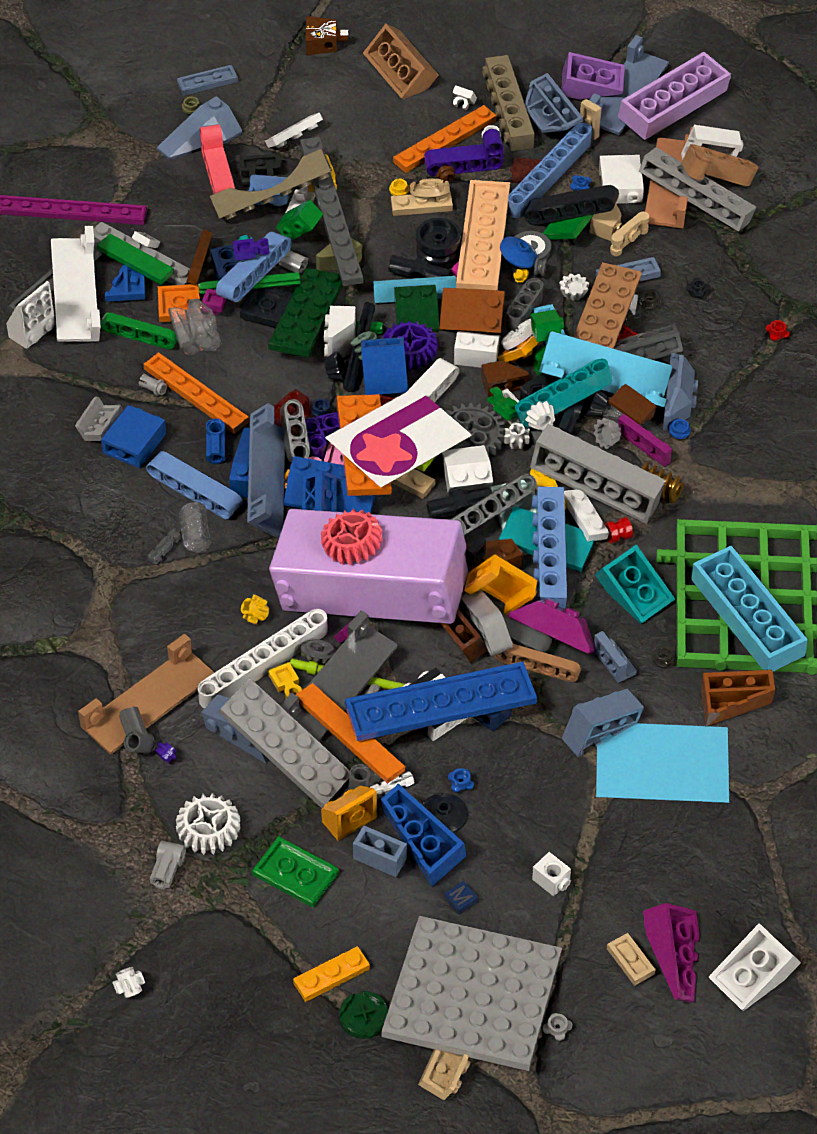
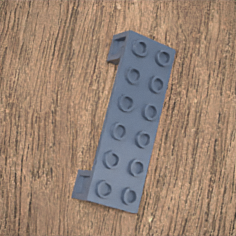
(639, 72)
(266, 472)

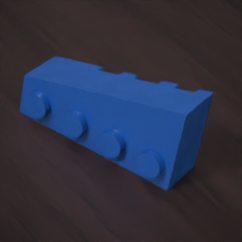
(427, 839)

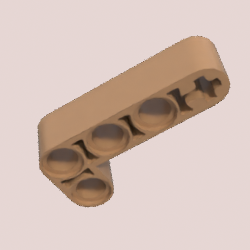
(706, 161)

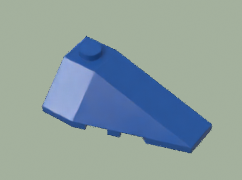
(240, 466)

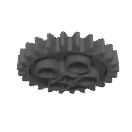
(482, 425)

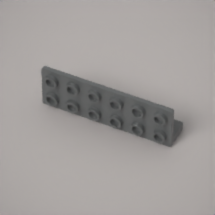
(345, 671)

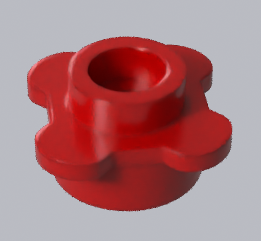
(777, 330)

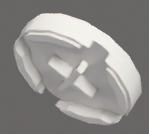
(513, 338)

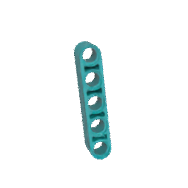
(568, 389)

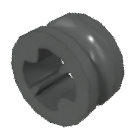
(540, 267)

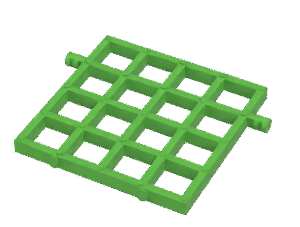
(760, 562)

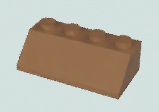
(400, 62)

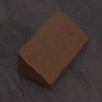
(633, 404)

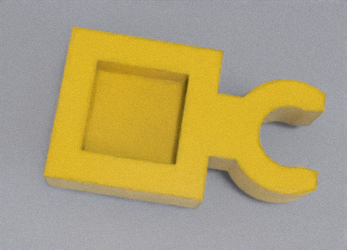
(285, 679)

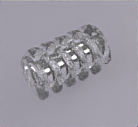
(194, 527)

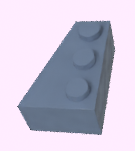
(600, 718)
(218, 724)

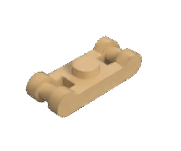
(629, 232)

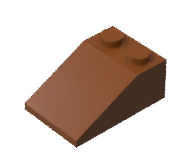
(472, 310)

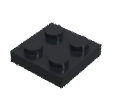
(265, 306)

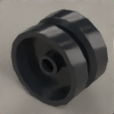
(439, 242)

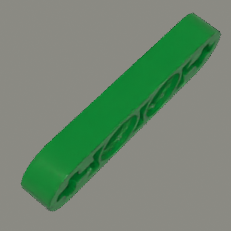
(117, 325)

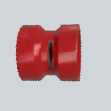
(619, 530)

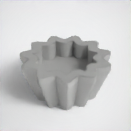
(606, 432)

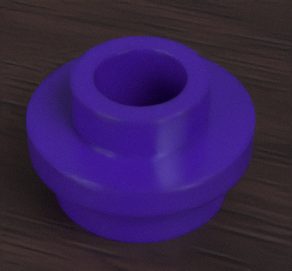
(165, 752)

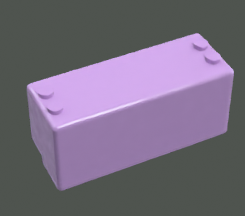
(411, 576)

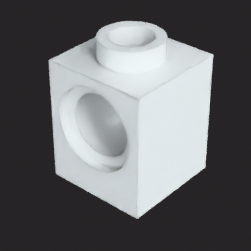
(551, 865)

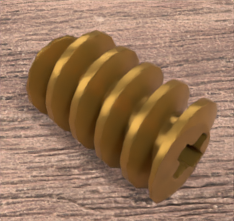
(672, 488)

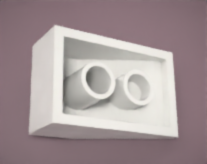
(754, 968)

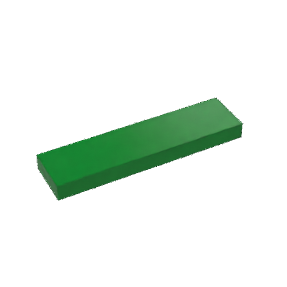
(135, 259)

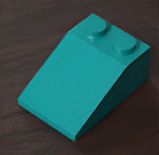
(635, 585)

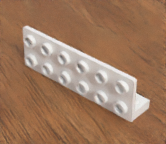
(75, 288)

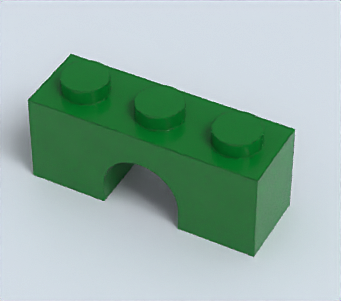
(541, 325)

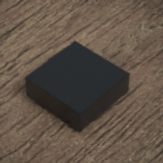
(476, 551)

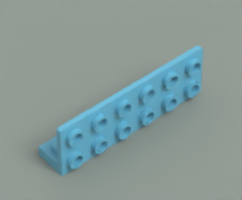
(646, 376)

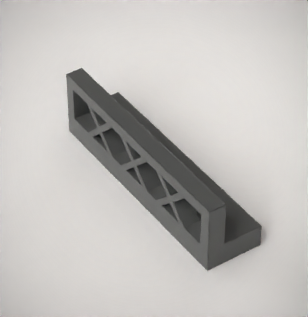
(653, 343)

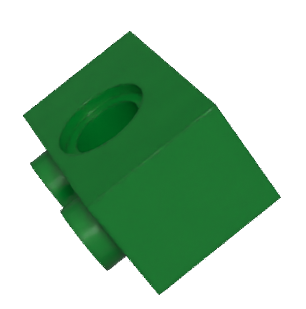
(299, 220)

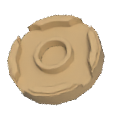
(429, 188)

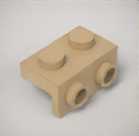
(443, 1073)

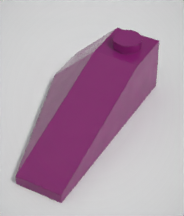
(673, 936)

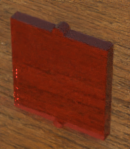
(522, 168)

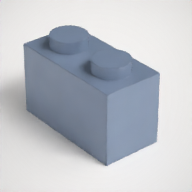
(379, 851)

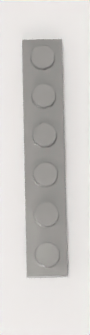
(180, 271)

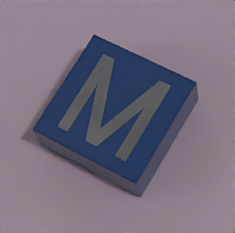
(461, 897)

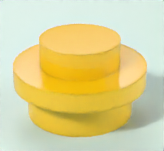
(399, 187)

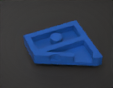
(127, 286)

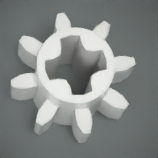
(516, 436)
(128, 982)

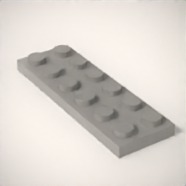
(285, 742)

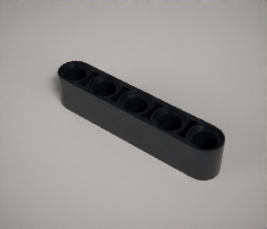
(571, 204)

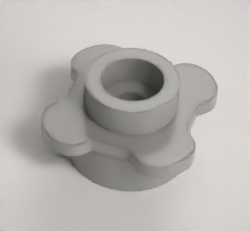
(560, 1020)

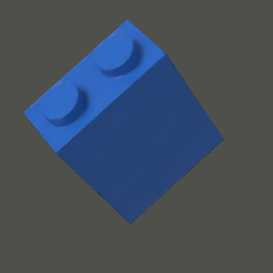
(384, 366)
(133, 436)

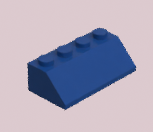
(304, 466)

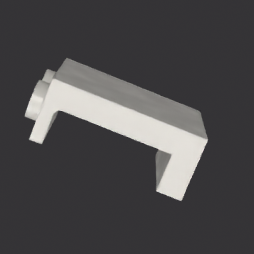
(624, 174)

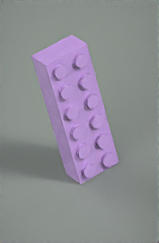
(674, 95)

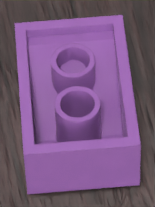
(589, 75)

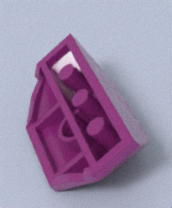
(556, 622)

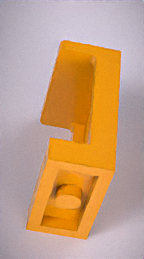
(502, 582)

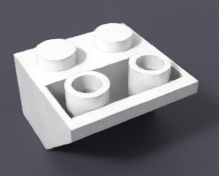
(340, 330)

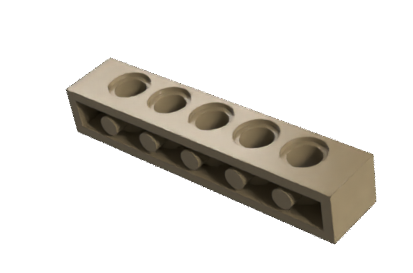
(509, 103)

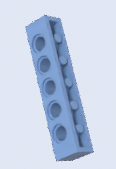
(550, 500)

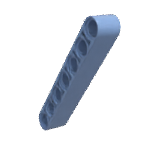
(550, 169)

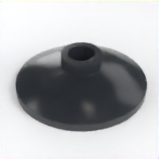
(456, 812)

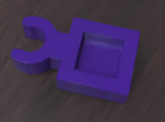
(248, 248)

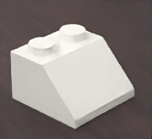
(476, 348)
(467, 469)

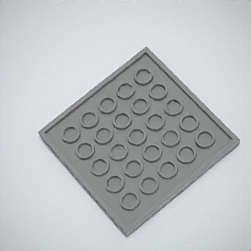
(472, 993)

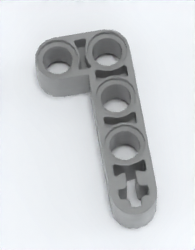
(487, 620)

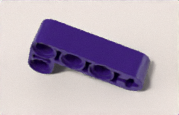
(468, 158)
(317, 430)

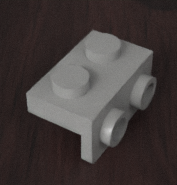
(97, 419)

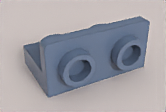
(613, 658)

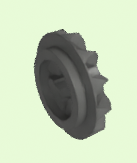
(317, 650)

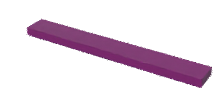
(72, 210)

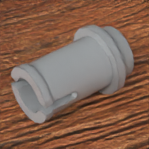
(157, 386)

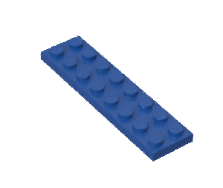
(440, 701)

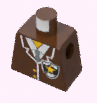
(323, 35)

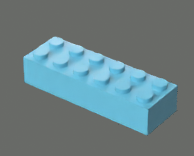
(749, 609)

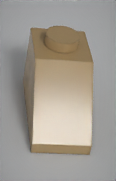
(606, 223)

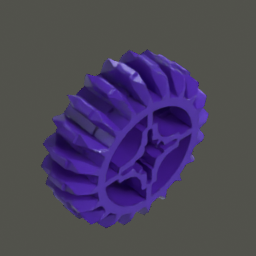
(422, 342)

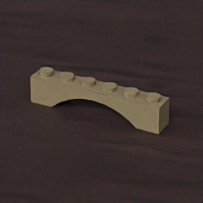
(310, 167)

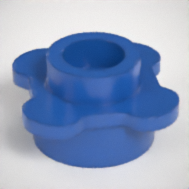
(580, 182)
(460, 774)

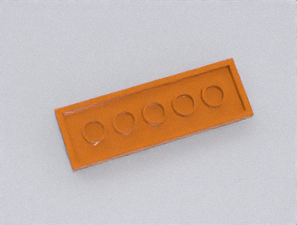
(349, 410)

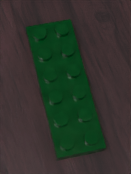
(306, 313)

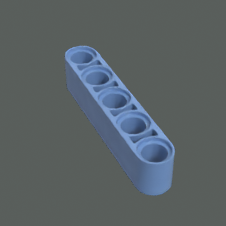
(251, 271)
(194, 485)

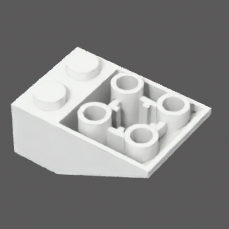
(32, 317)

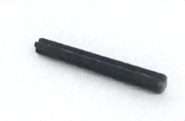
(355, 362)

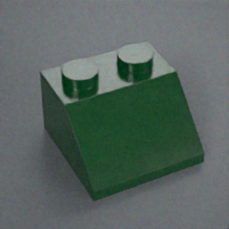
(417, 304)

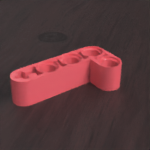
(215, 158)

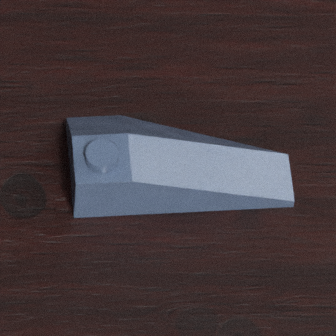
(187, 135)

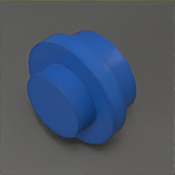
(680, 429)

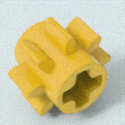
(254, 609)

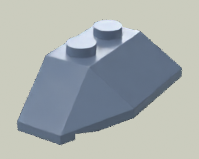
(550, 106)
(679, 390)

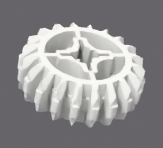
(203, 835)

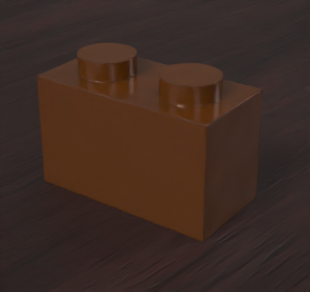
(465, 637)

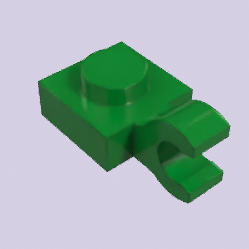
(503, 406)

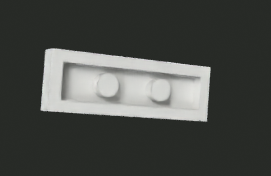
(294, 131)
(585, 515)

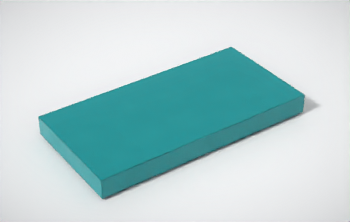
(520, 529)

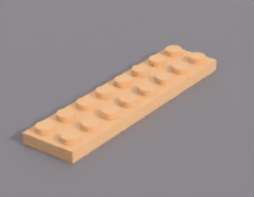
(482, 235)

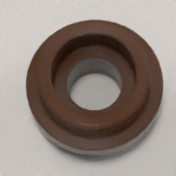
(446, 173)

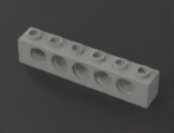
(702, 193)

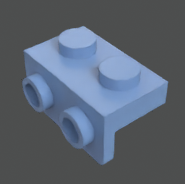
(263, 182)

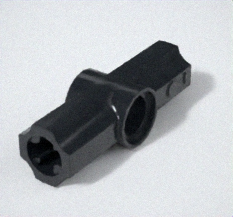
(417, 268)
(570, 417)
(456, 503)

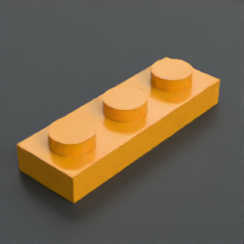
(331, 974)

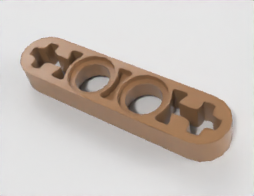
(559, 667)

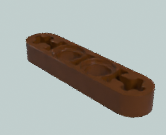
(199, 257)

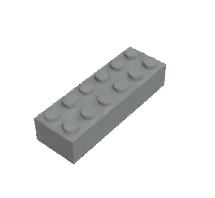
(597, 473)

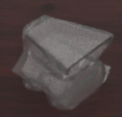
(195, 327)

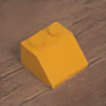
(350, 811)

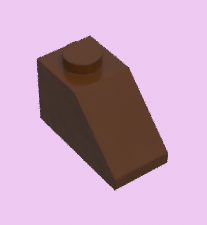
(503, 376)

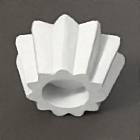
(574, 287)
(540, 415)

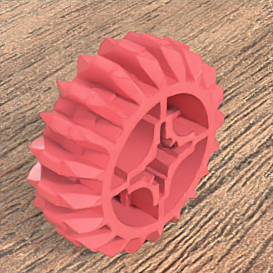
(351, 536)

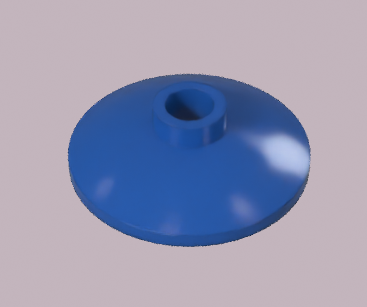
(518, 252)

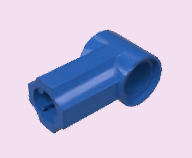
(215, 441)

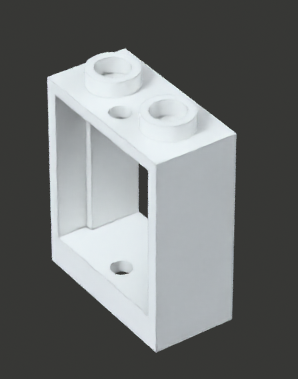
(714, 136)

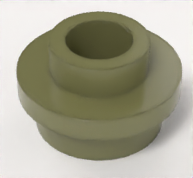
(190, 105)

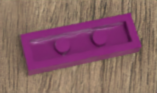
(645, 440)

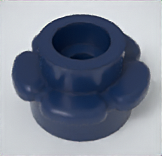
(321, 407)

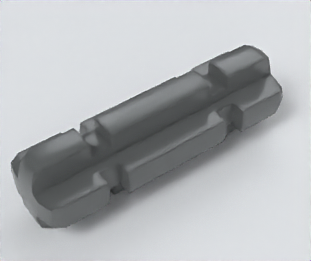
(164, 546)

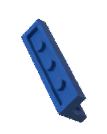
(323, 492)

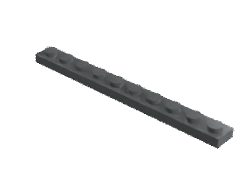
(334, 221)

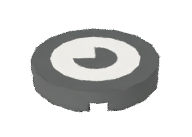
(538, 241)

